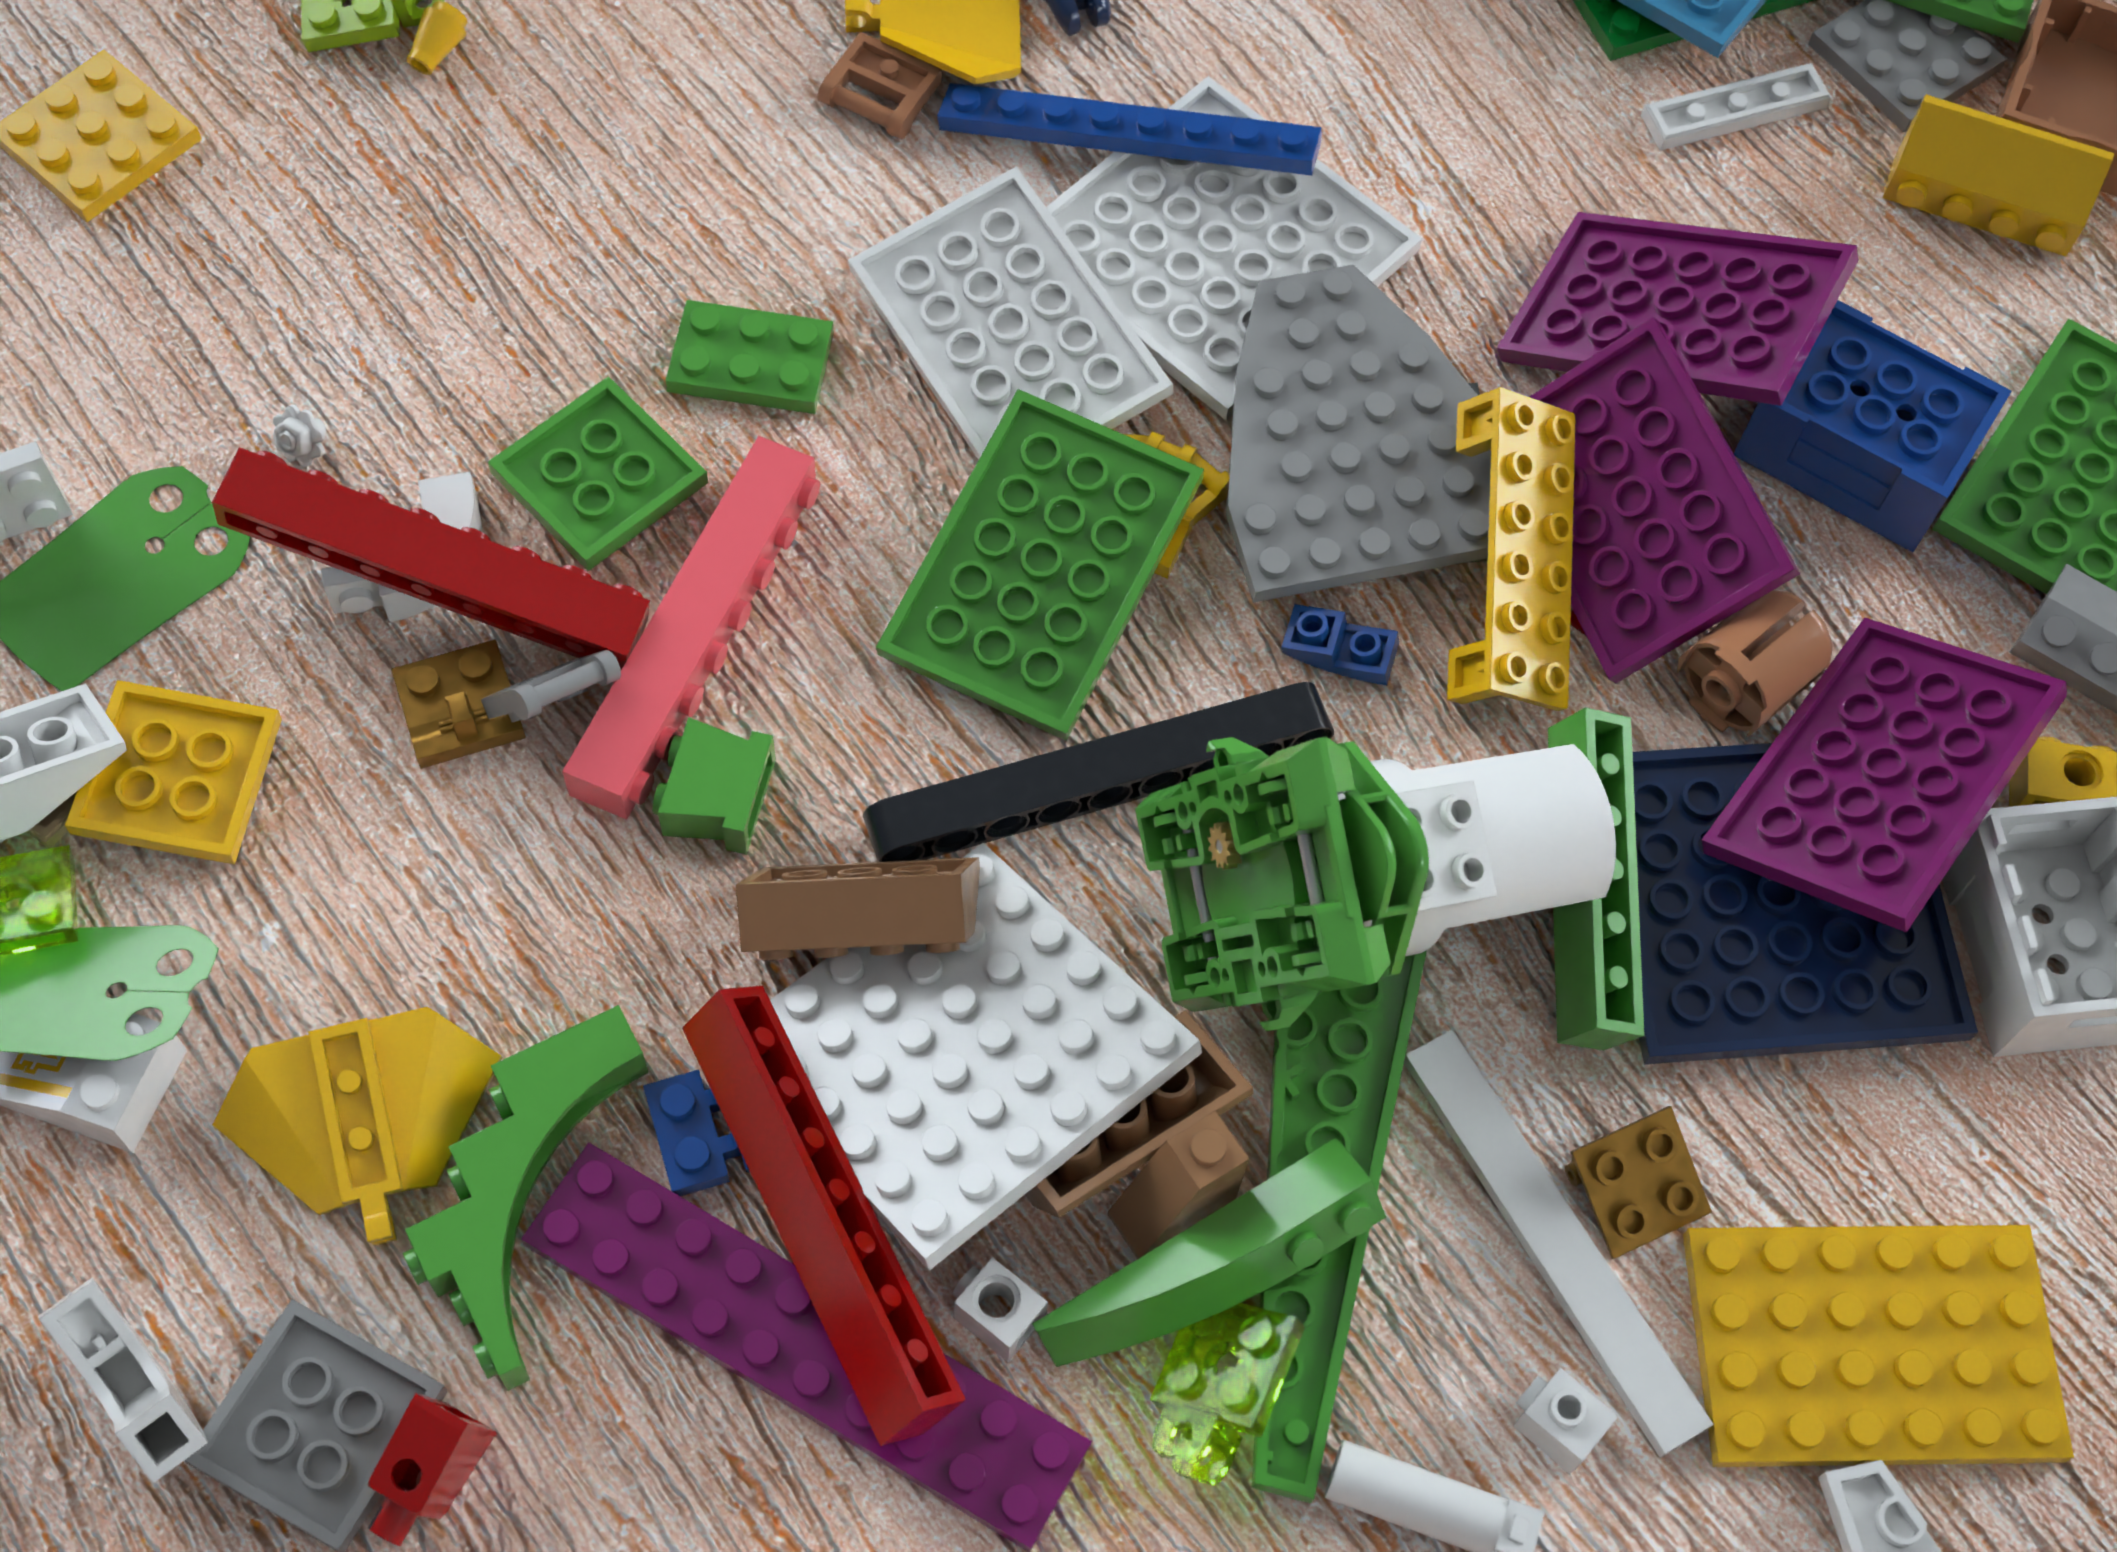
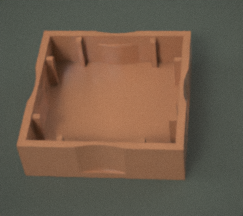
(2068, 76)

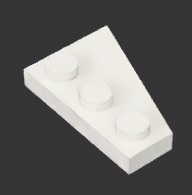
(1873, 1511)

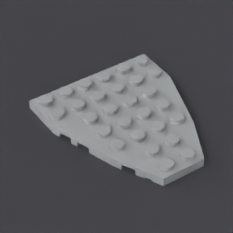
(1347, 442)

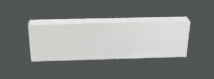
(1735, 106)

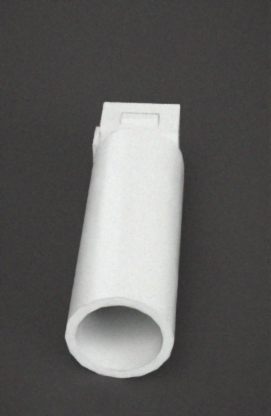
(1431, 1503)

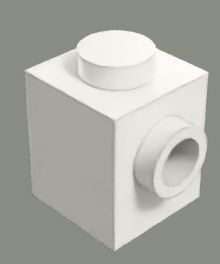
(1563, 1419)

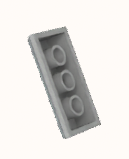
(2075, 636)

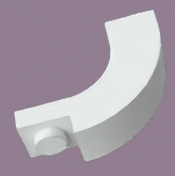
(453, 503)
(126, 1379)

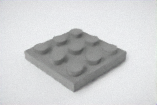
(1903, 54)
(311, 1424)

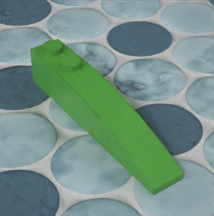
(1221, 1258)

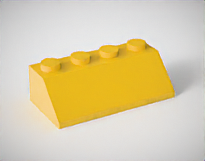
(1997, 175)

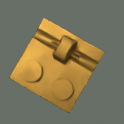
(445, 704)

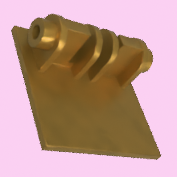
(1639, 1182)

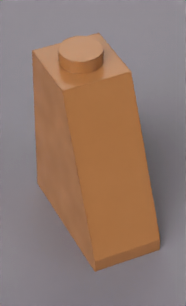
(1180, 1185)

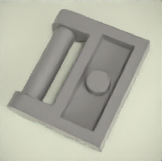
(557, 684)

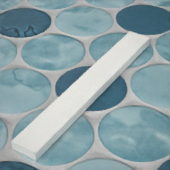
(1558, 1244)

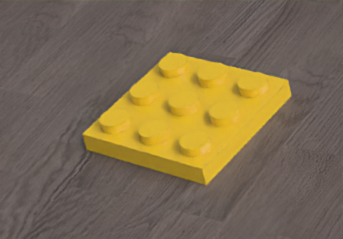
(96, 135)
(184, 775)

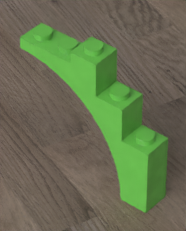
(540, 1102)

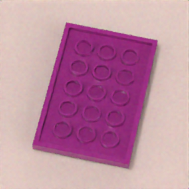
(1728, 300)
(1659, 506)
(1885, 772)

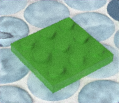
(598, 473)

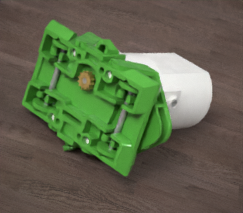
(1342, 865)

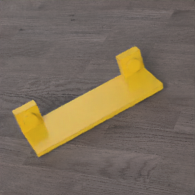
(1527, 551)

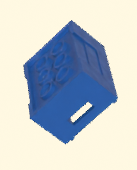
(1874, 427)

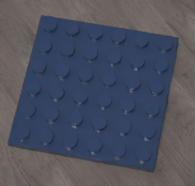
(1760, 965)

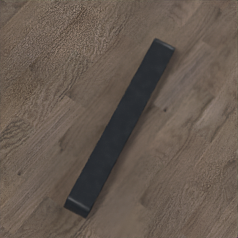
(1086, 775)

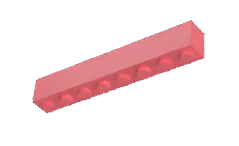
(692, 629)

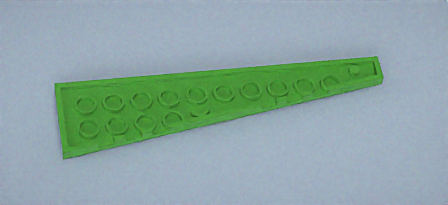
(1330, 1079)

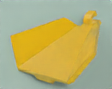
(959, 36)
(359, 1109)

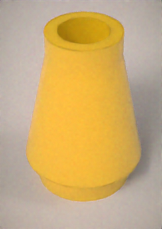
(437, 35)

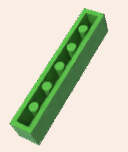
(1600, 938)

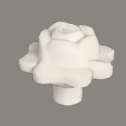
(299, 435)

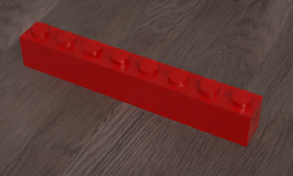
(428, 558)
(823, 1215)

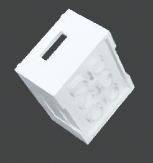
(2067, 866)

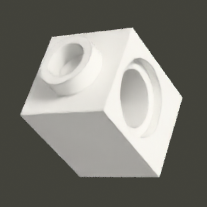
(1006, 1333)

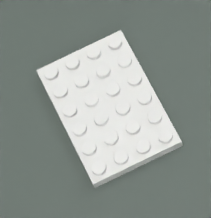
(1002, 303)

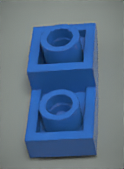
(1331, 644)

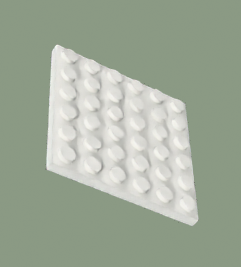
(1193, 239)
(976, 1064)

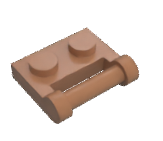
(885, 73)

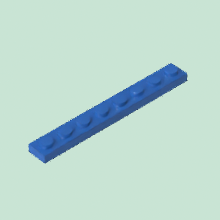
(1131, 129)

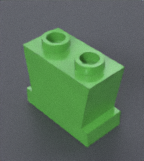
(715, 785)

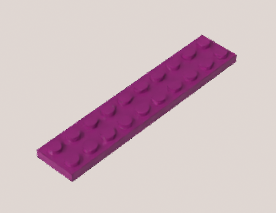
(756, 1319)

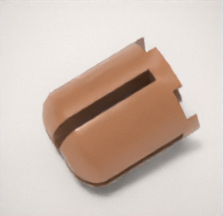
(1756, 661)

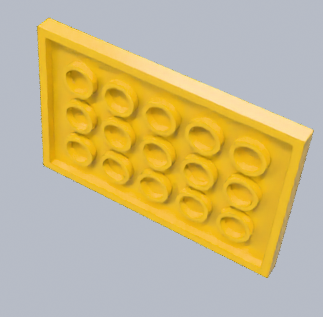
(1875, 1346)

